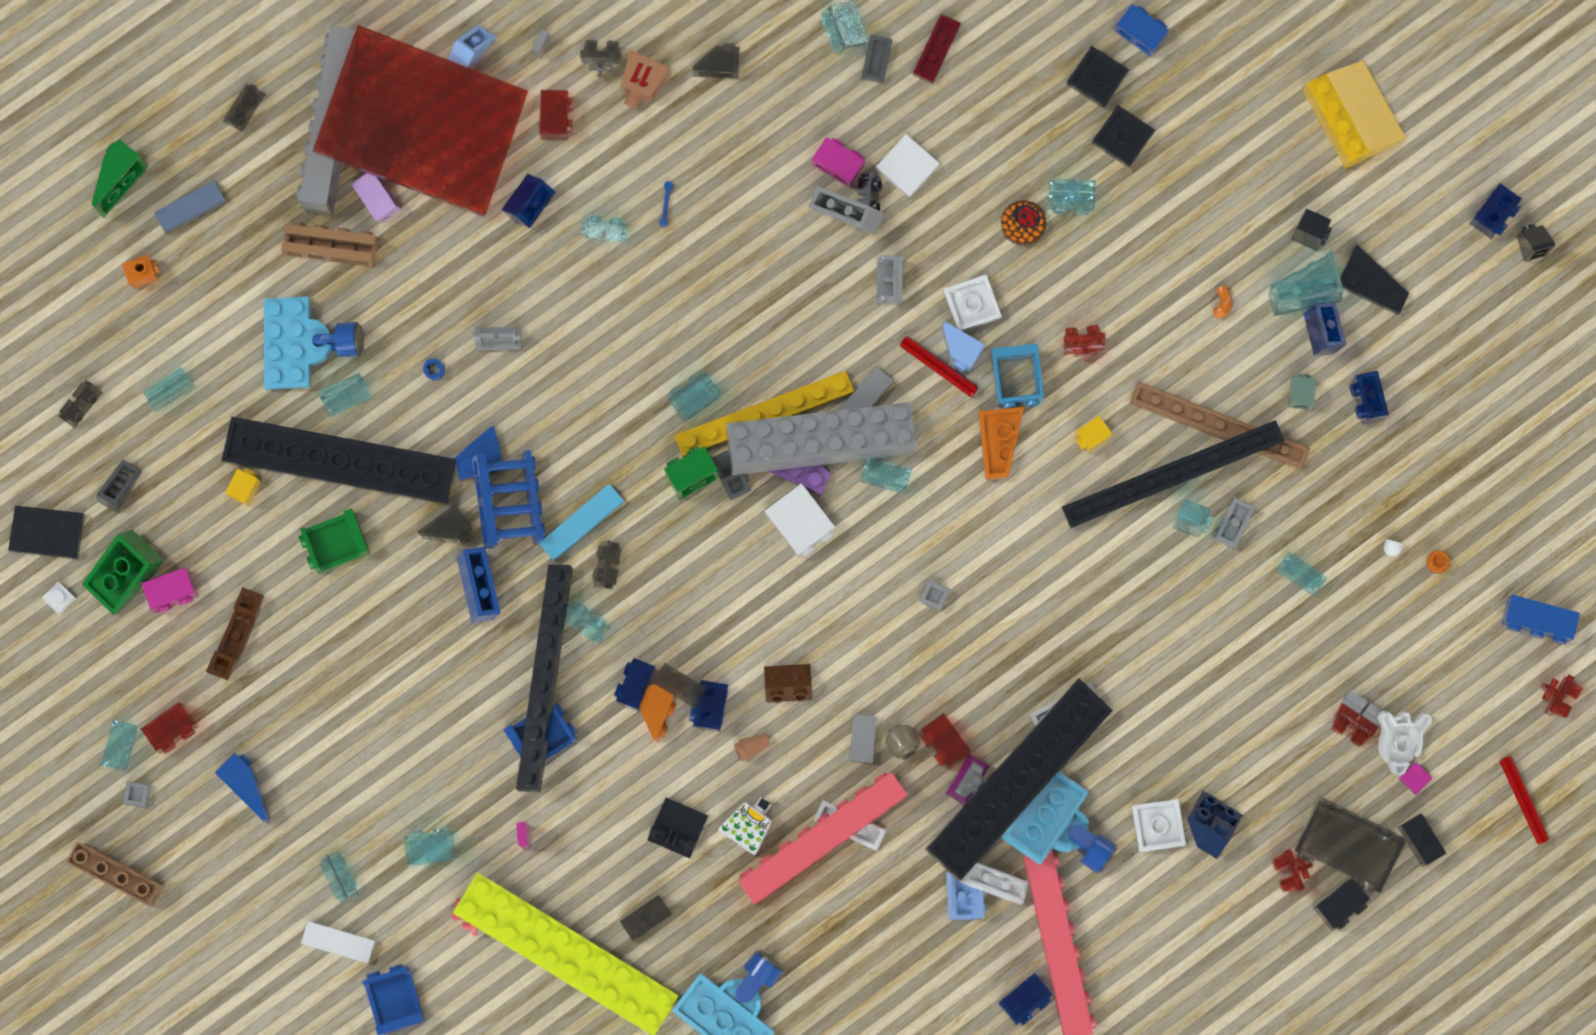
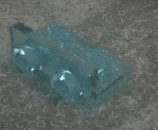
(843, 26)

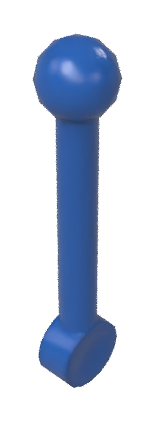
(668, 187)

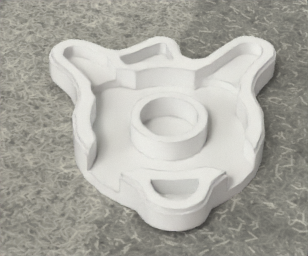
(1401, 739)

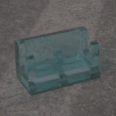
(344, 394)
(886, 475)
(119, 745)

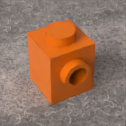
(141, 271)

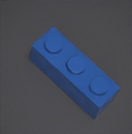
(478, 585)
(1540, 619)

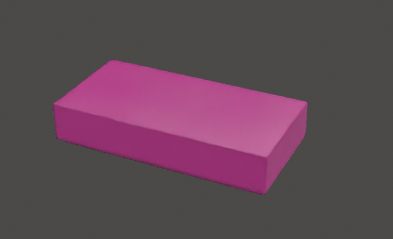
(523, 835)

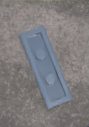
(190, 207)

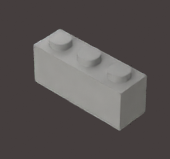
(846, 210)

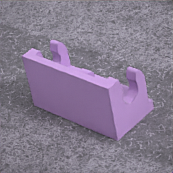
(376, 197)

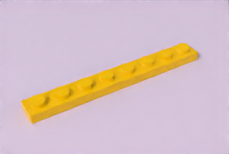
(784, 405)

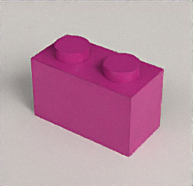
(838, 161)
(170, 590)

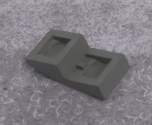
(733, 484)

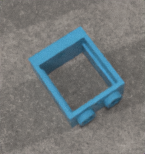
(1015, 353)

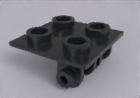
(677, 827)

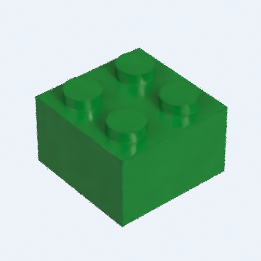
(691, 472)

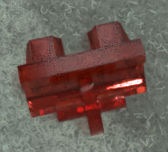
(1083, 344)
(1566, 687)
(1288, 861)

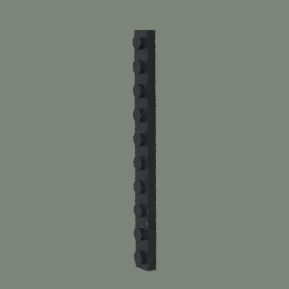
(1173, 474)
(544, 678)

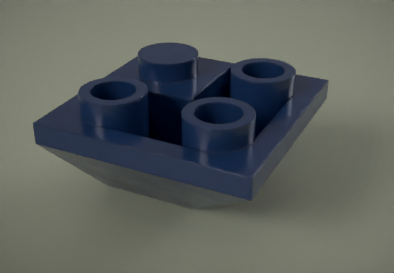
(1212, 824)

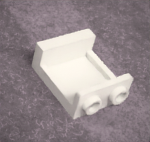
(800, 521)

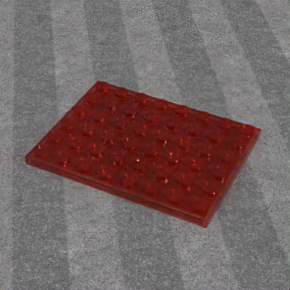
(420, 121)

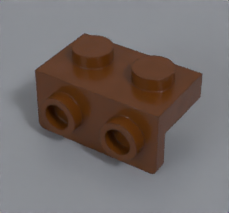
(788, 683)

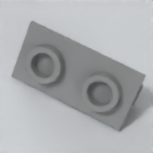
(498, 338)

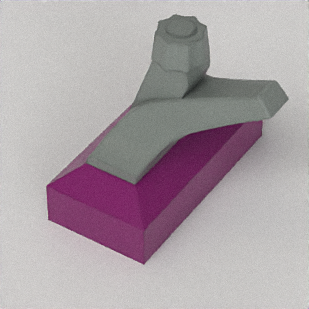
(967, 779)

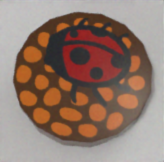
(1023, 222)

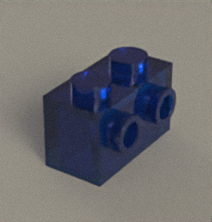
(528, 201)
(1495, 211)
(1324, 328)
(1370, 397)
(637, 679)
(711, 708)
(1025, 999)

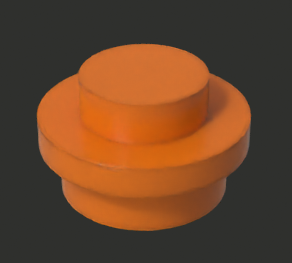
(1438, 561)

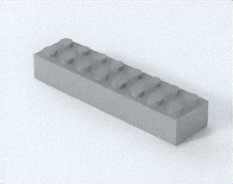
(320, 173)
(821, 438)

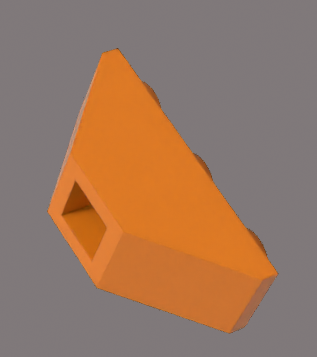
(655, 710)

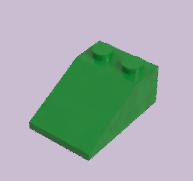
(118, 173)
(122, 570)

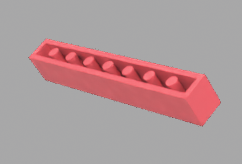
(823, 838)
(1058, 946)

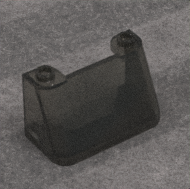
(1349, 844)

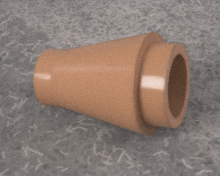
(751, 746)

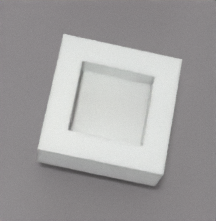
(58, 598)

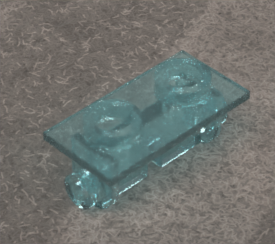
(613, 228)
(1301, 574)
(594, 625)
(335, 866)

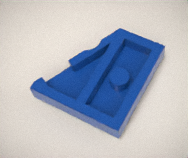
(485, 443)

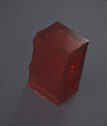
(555, 115)
(170, 728)
(945, 741)

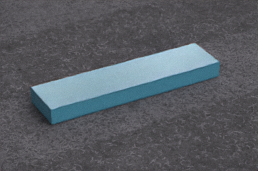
(581, 522)

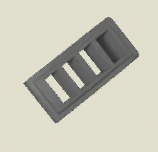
(125, 489)

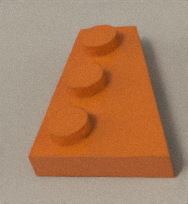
(998, 440)

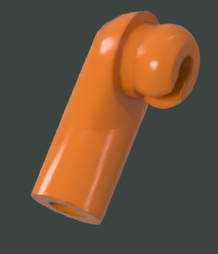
(1225, 304)

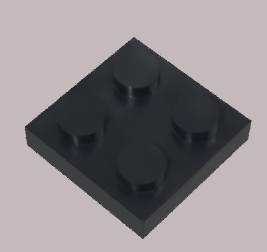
(1097, 76)
(1123, 136)

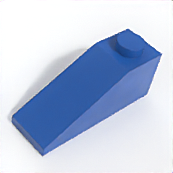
(243, 782)

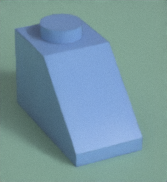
(471, 47)
(961, 347)

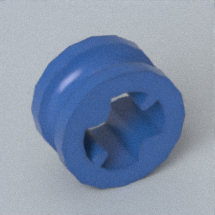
(440, 366)

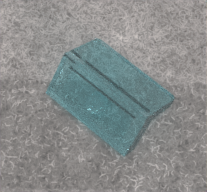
(168, 390)

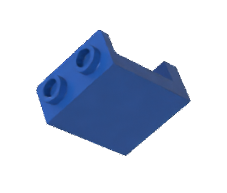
(560, 734)
(393, 999)

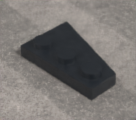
(1371, 282)

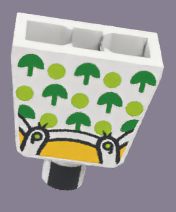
(748, 826)

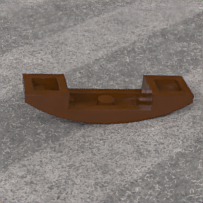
(236, 634)

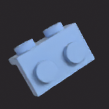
(964, 901)

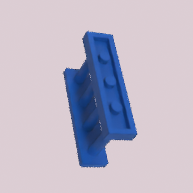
(489, 512)

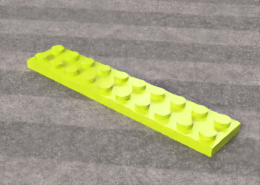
(565, 954)

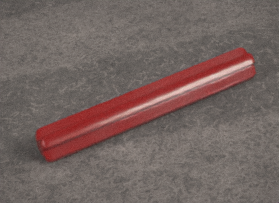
(939, 366)
(1524, 800)

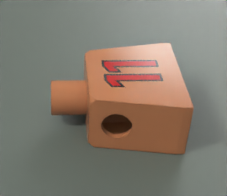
(643, 79)

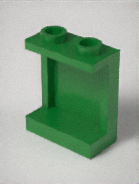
(334, 542)

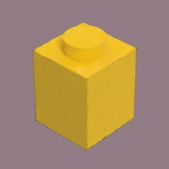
(1092, 435)
(243, 486)

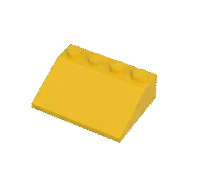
(1353, 113)

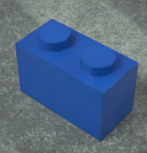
(1142, 29)

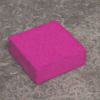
(1415, 778)

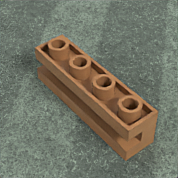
(329, 244)
(115, 874)

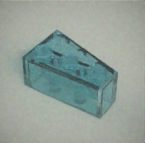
(1311, 285)

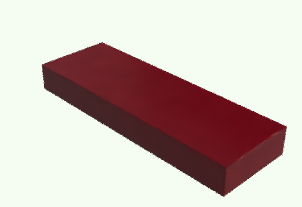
(936, 48)

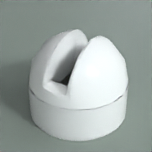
(1392, 548)

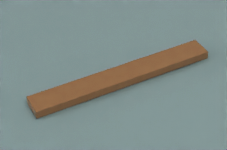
(1211, 422)

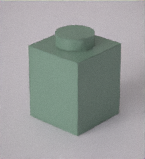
(1302, 392)

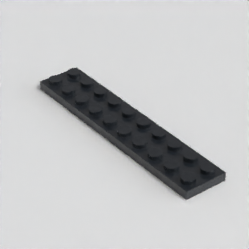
(339, 460)
(1018, 779)

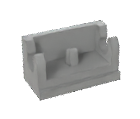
(889, 280)

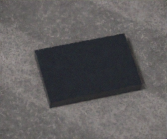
(46, 532)

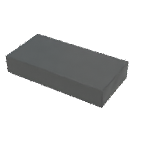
(877, 59)

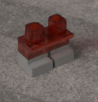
(1349, 711)

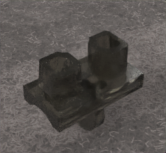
(601, 60)

